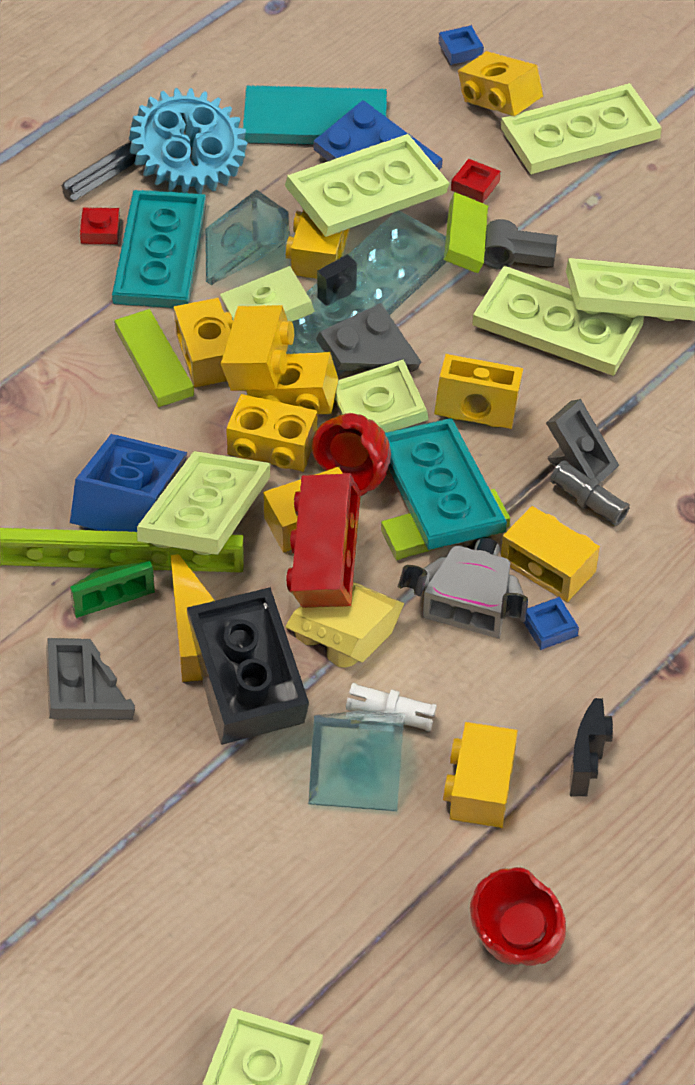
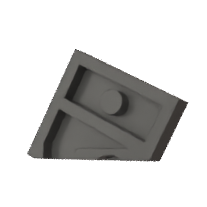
(367, 342)
(81, 683)

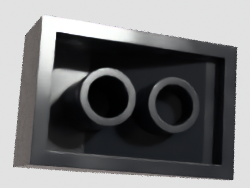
(247, 666)

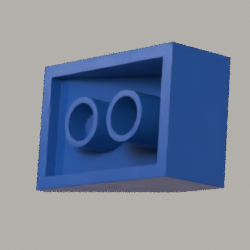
(122, 483)

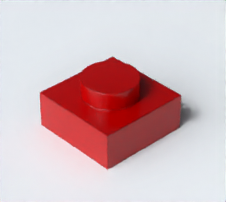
(475, 180)
(100, 225)

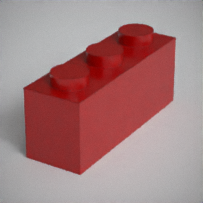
(324, 540)

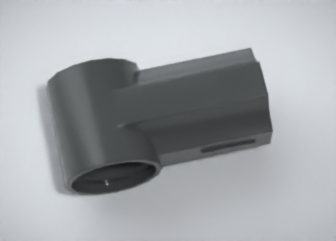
(508, 245)

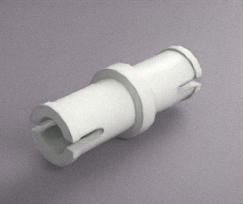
(391, 703)

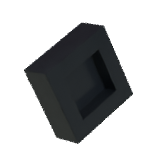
(337, 280)

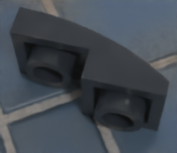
(589, 746)

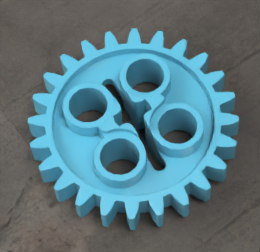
(158, 145)

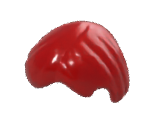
(355, 447)
(517, 917)

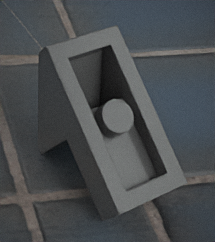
(580, 442)

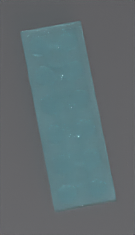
(389, 270)

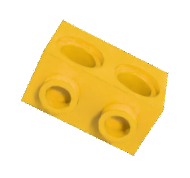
(271, 432)

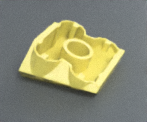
(348, 631)

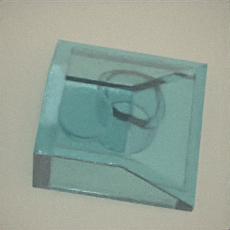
(244, 235)
(356, 760)

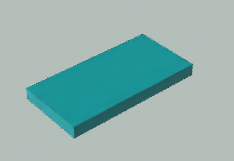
(301, 113)
(159, 249)
(442, 485)

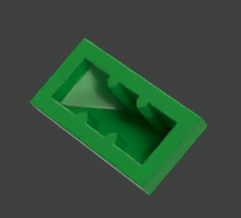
(111, 587)

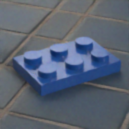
(362, 129)

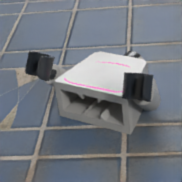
(468, 589)

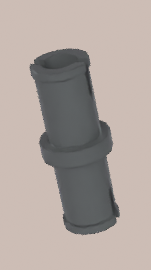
(589, 493)

